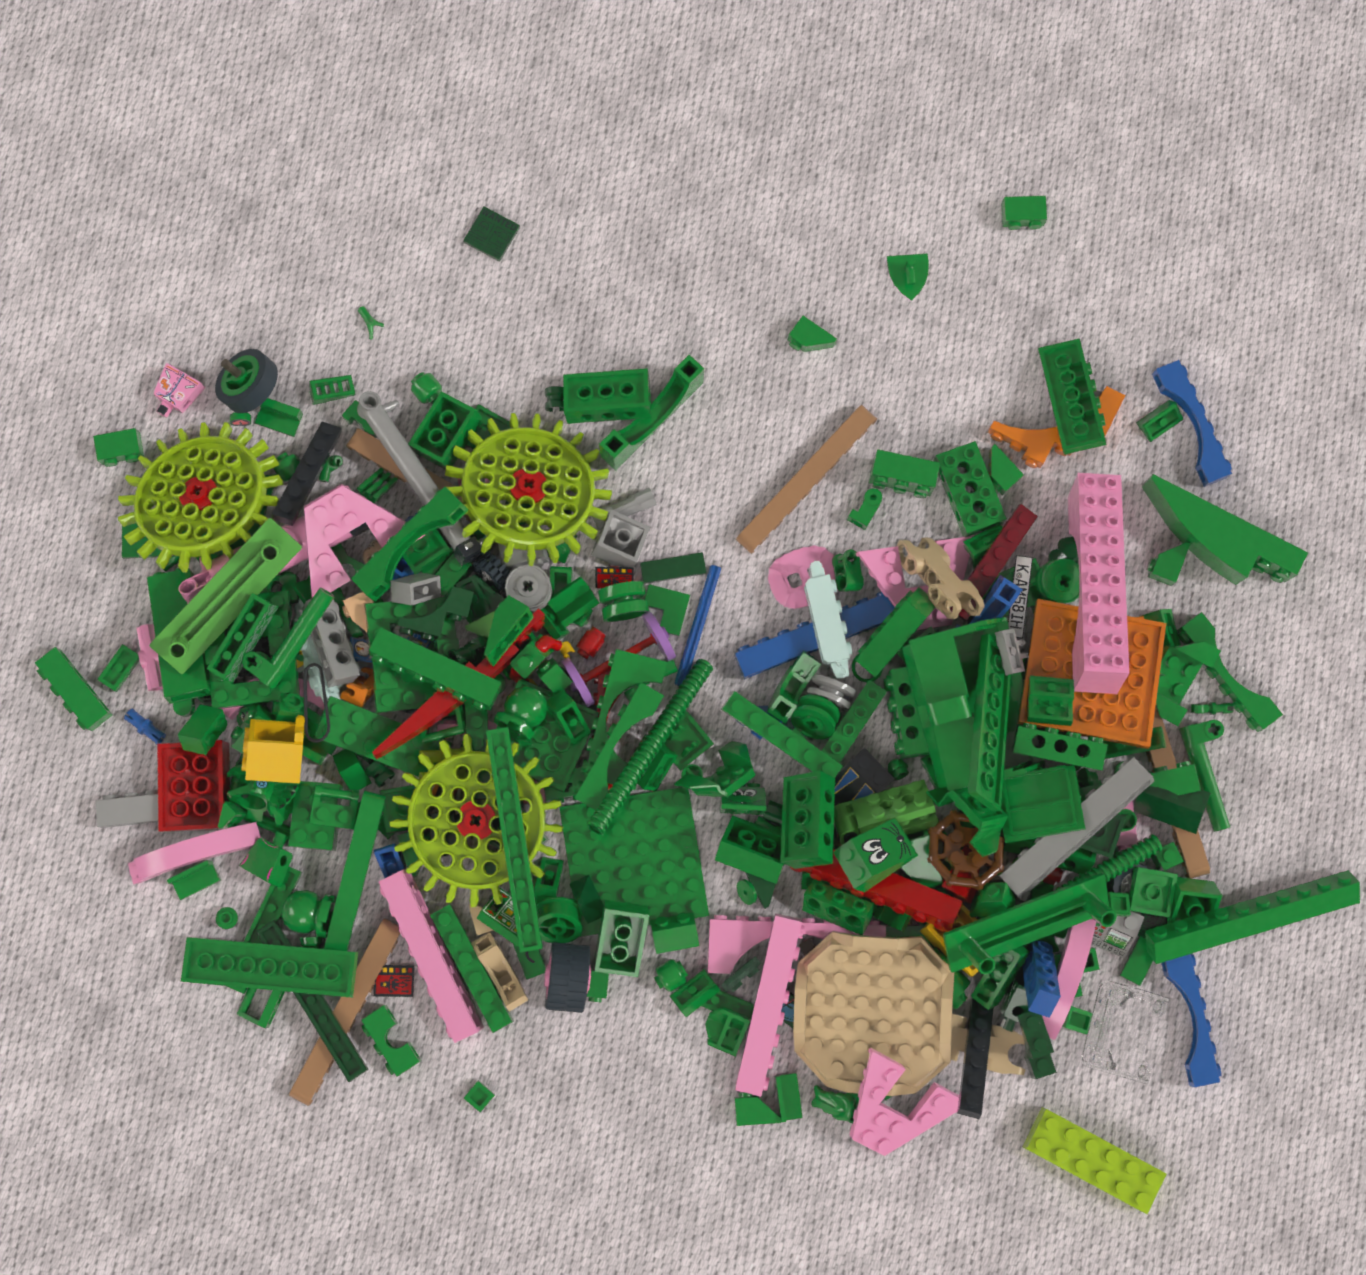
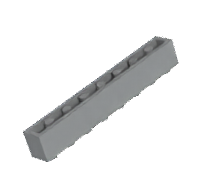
(1097, 809)

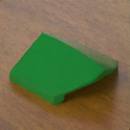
(726, 1030)

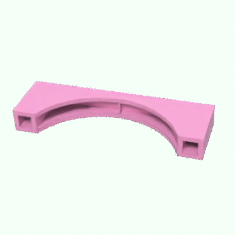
(733, 938)

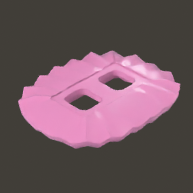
(797, 562)

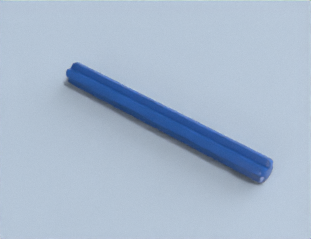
(698, 624)

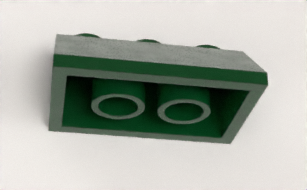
(1176, 810)

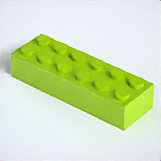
(1094, 1160)

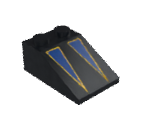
(860, 778)

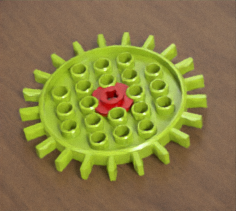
(528, 488)
(199, 496)
(432, 850)

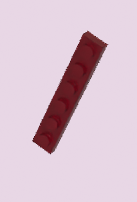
(999, 552)

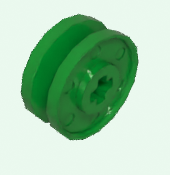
(1048, 581)
(815, 717)

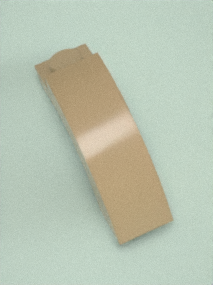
(500, 971)

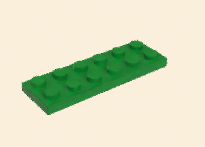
(365, 730)

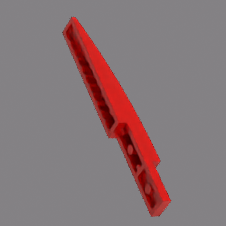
(443, 703)

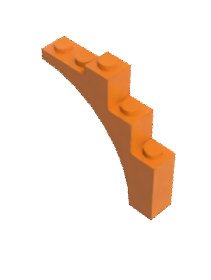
(1039, 442)

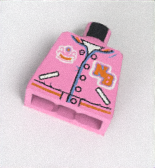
(176, 390)

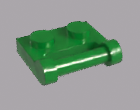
(332, 814)

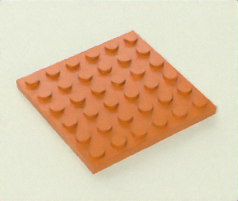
(1113, 717)

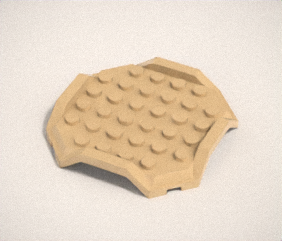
(873, 996)

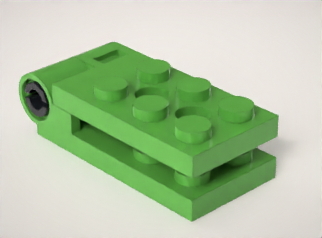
(905, 803)

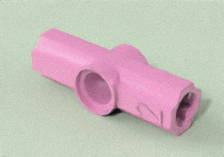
(149, 658)

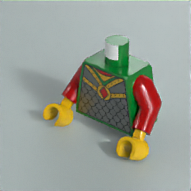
(534, 654)

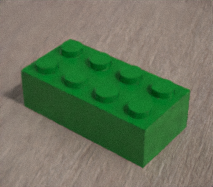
(895, 631)

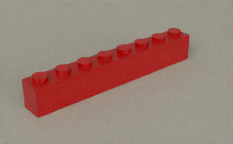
(898, 893)

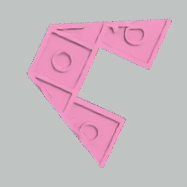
(333, 517)
(886, 568)
(885, 1128)

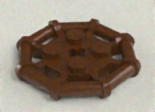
(956, 858)

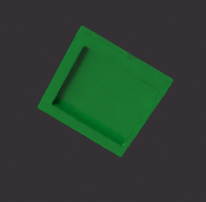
(1042, 804)

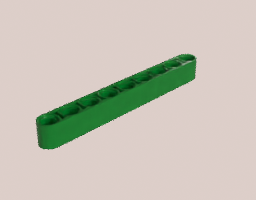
(355, 871)

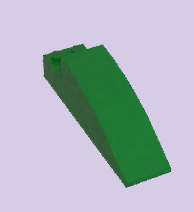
(1222, 539)

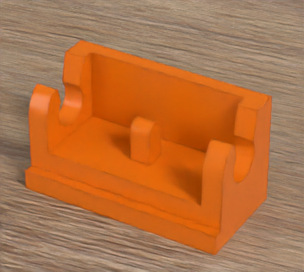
(361, 689)

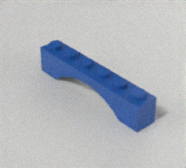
(1173, 383)
(998, 600)
(1201, 1062)

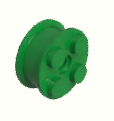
(559, 919)

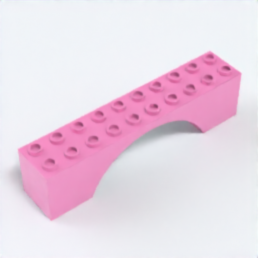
(1101, 634)

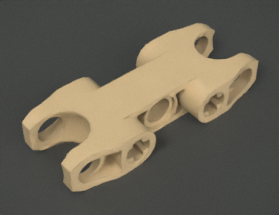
(944, 586)
(1000, 1043)

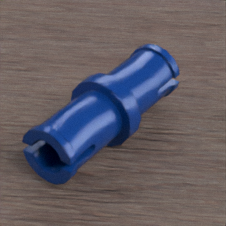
(145, 726)

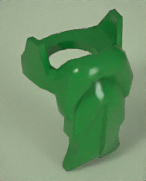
(839, 1105)

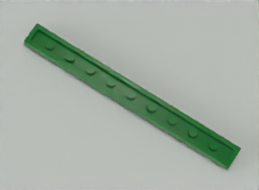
(514, 839)

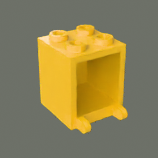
(273, 750)

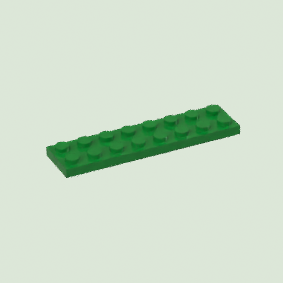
(989, 727)
(269, 967)

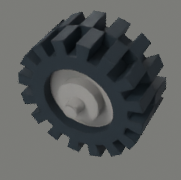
(491, 570)

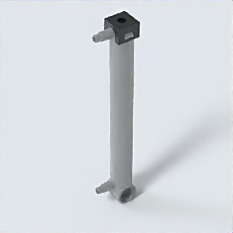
(466, 548)

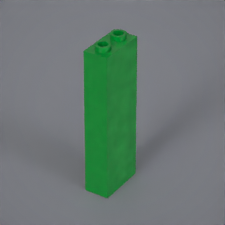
(165, 605)

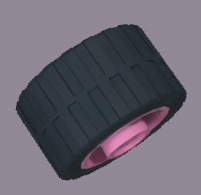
(567, 977)

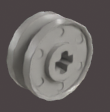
(529, 575)
(832, 690)

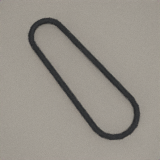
(305, 703)

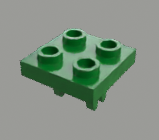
(687, 741)

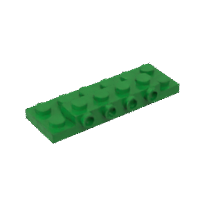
(1073, 396)

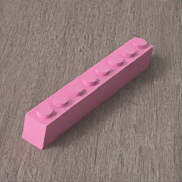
(431, 955)
(768, 1005)

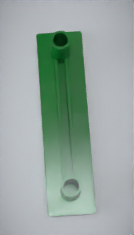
(1026, 923)

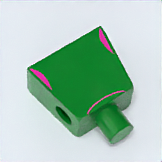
(268, 859)

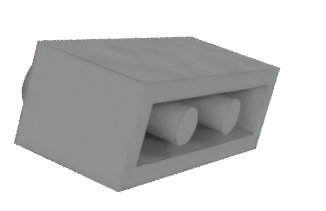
(127, 810)

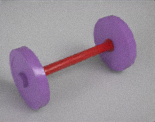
(658, 636)

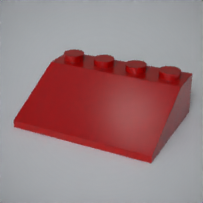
(191, 787)

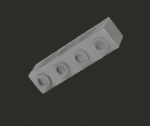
(334, 672)

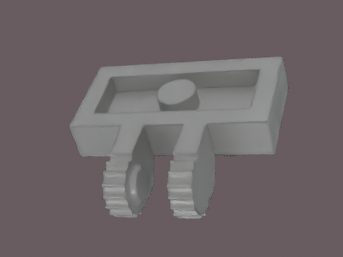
(1010, 652)

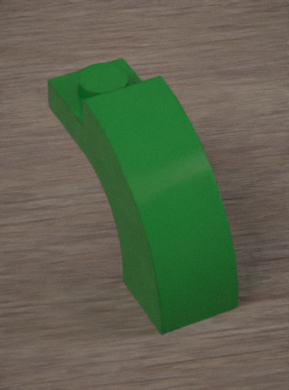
(791, 686)

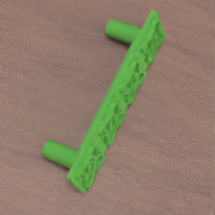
(225, 595)

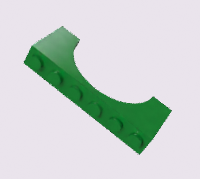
(623, 443)
(625, 672)

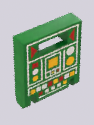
(503, 920)

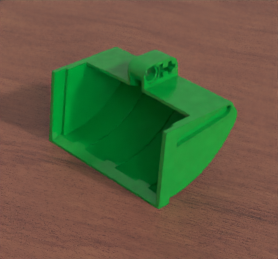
(944, 688)

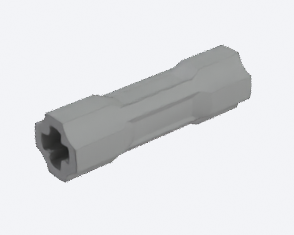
(638, 502)

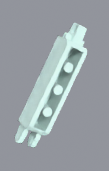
(826, 620)
(311, 656)

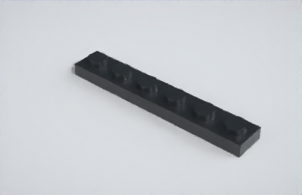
(306, 473)
(975, 1060)

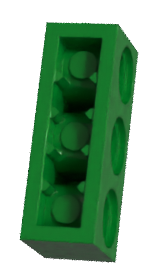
(837, 907)
(995, 984)

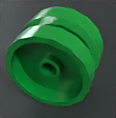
(623, 601)

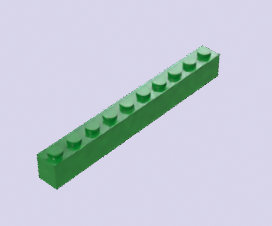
(1252, 916)

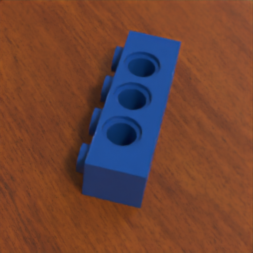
(1041, 979)

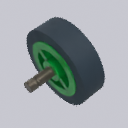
(246, 380)

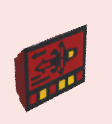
(612, 575)
(395, 981)

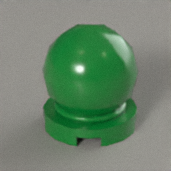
(523, 711)
(307, 912)

